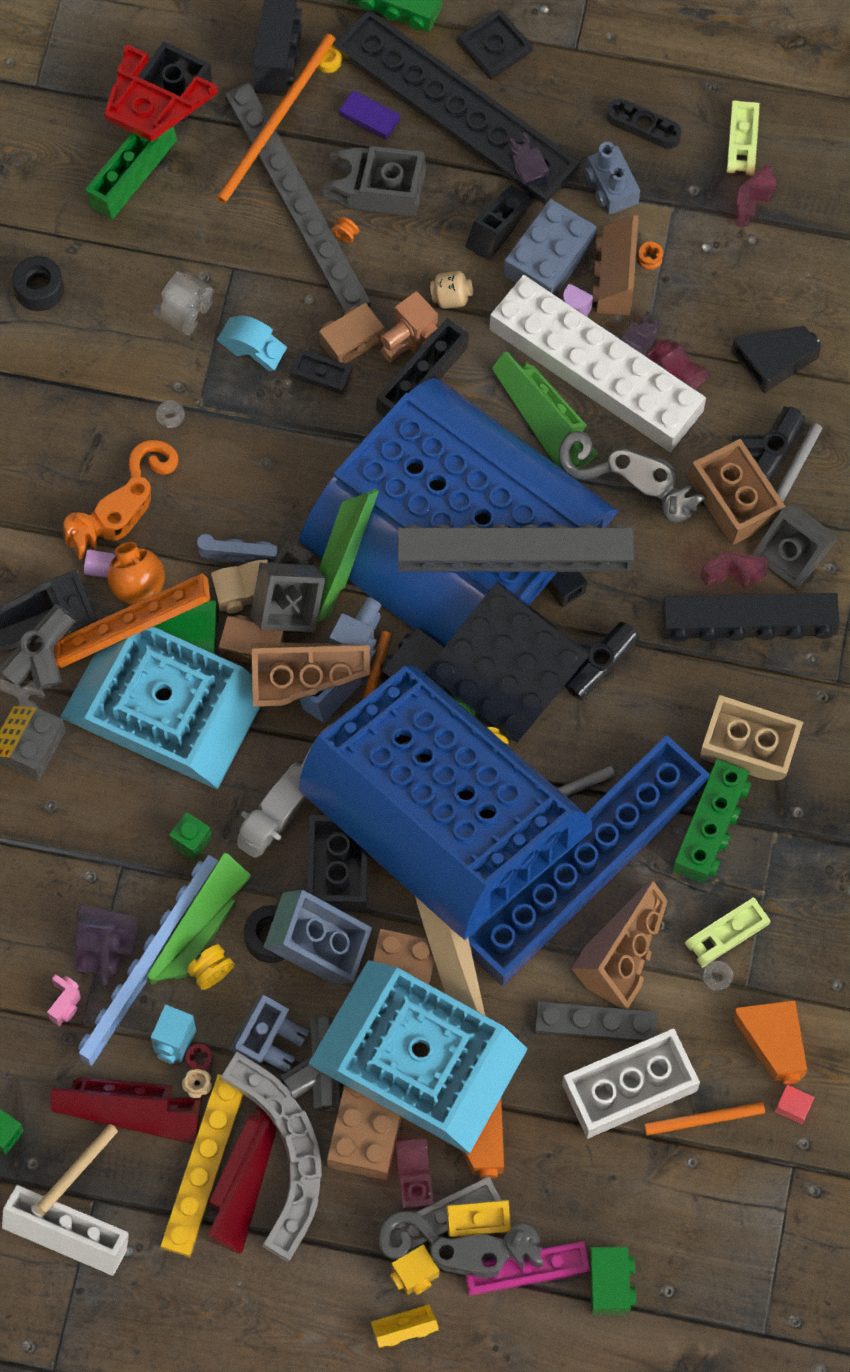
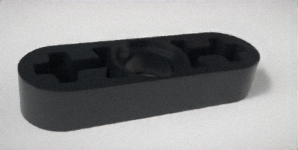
(648, 134)

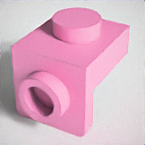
(65, 1005)

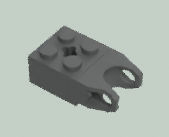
(378, 179)

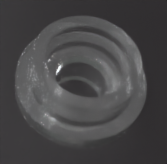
(167, 407)
(720, 967)

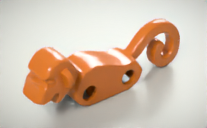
(121, 507)

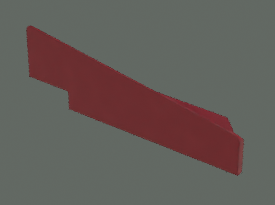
(130, 1106)
(241, 1183)

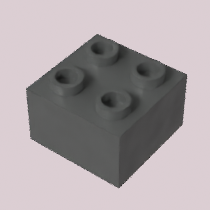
(287, 597)

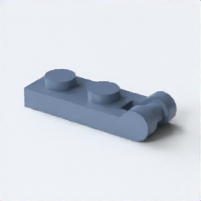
(234, 550)

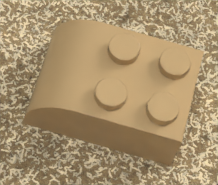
(751, 739)

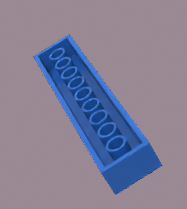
(620, 829)

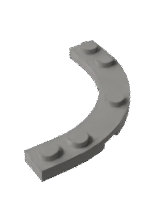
(299, 1144)

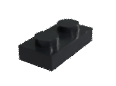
(321, 371)

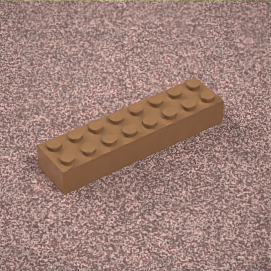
(364, 1129)

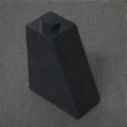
(776, 354)

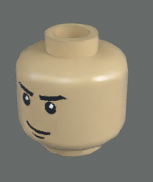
(451, 289)

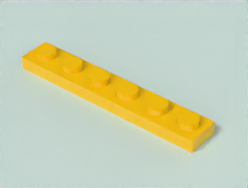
(202, 1169)

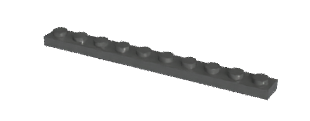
(298, 201)

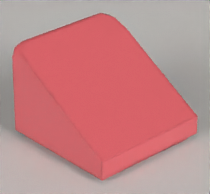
(794, 1104)

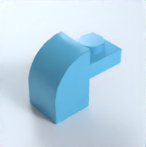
(254, 338)

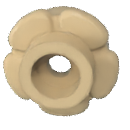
(193, 1076)

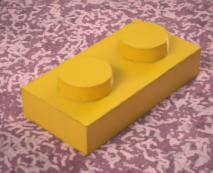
(478, 1218)
(404, 1326)

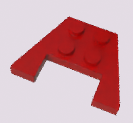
(147, 107)

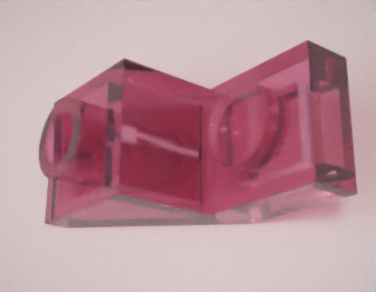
(756, 189)
(675, 360)
(744, 567)
(414, 1173)

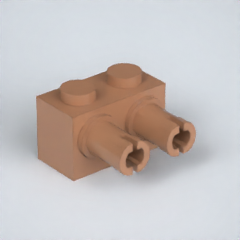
(413, 327)

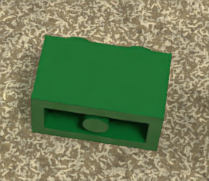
(611, 1280)

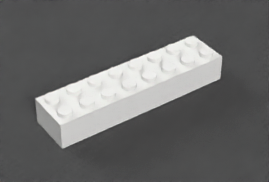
(597, 363)

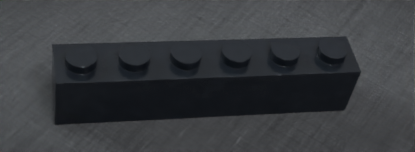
(750, 616)

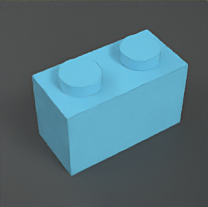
(173, 1035)

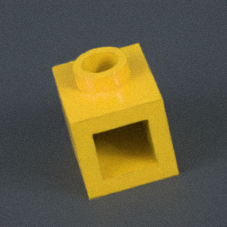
(414, 1271)

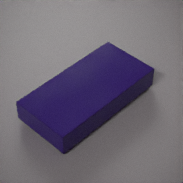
(369, 114)

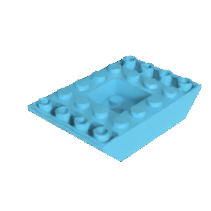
(190, 731)
(445, 1091)

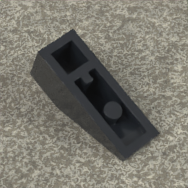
(498, 222)

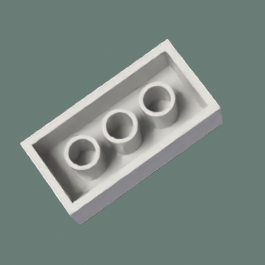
(630, 1083)

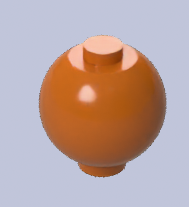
(135, 573)

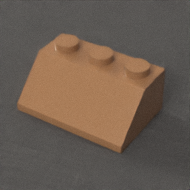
(616, 266)
(735, 491)

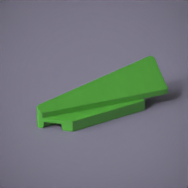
(541, 407)
(343, 548)
(200, 921)

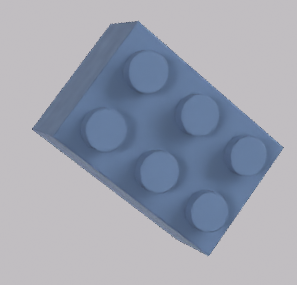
(551, 248)
(318, 937)

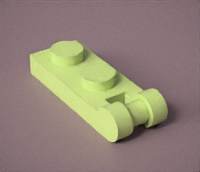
(743, 136)
(728, 931)

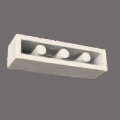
(65, 1231)

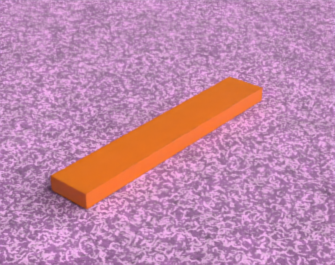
(132, 620)

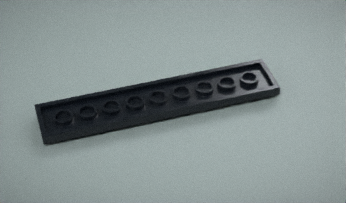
(451, 102)

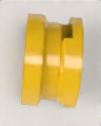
(210, 967)

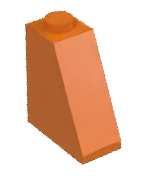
(775, 1038)
(488, 1153)

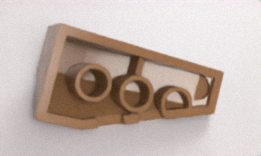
(303, 669)
(616, 955)

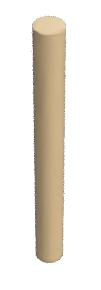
(75, 1170)

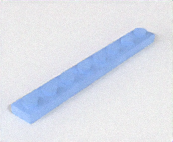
(125, 994)

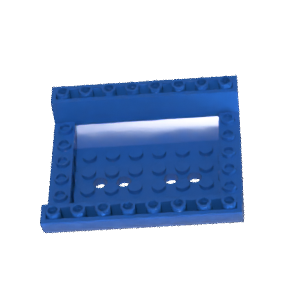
(483, 472)

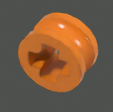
(345, 230)
(652, 248)

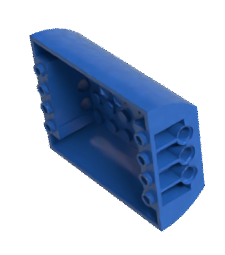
(412, 812)

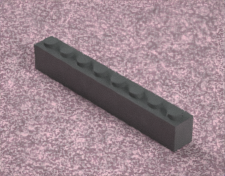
(515, 549)

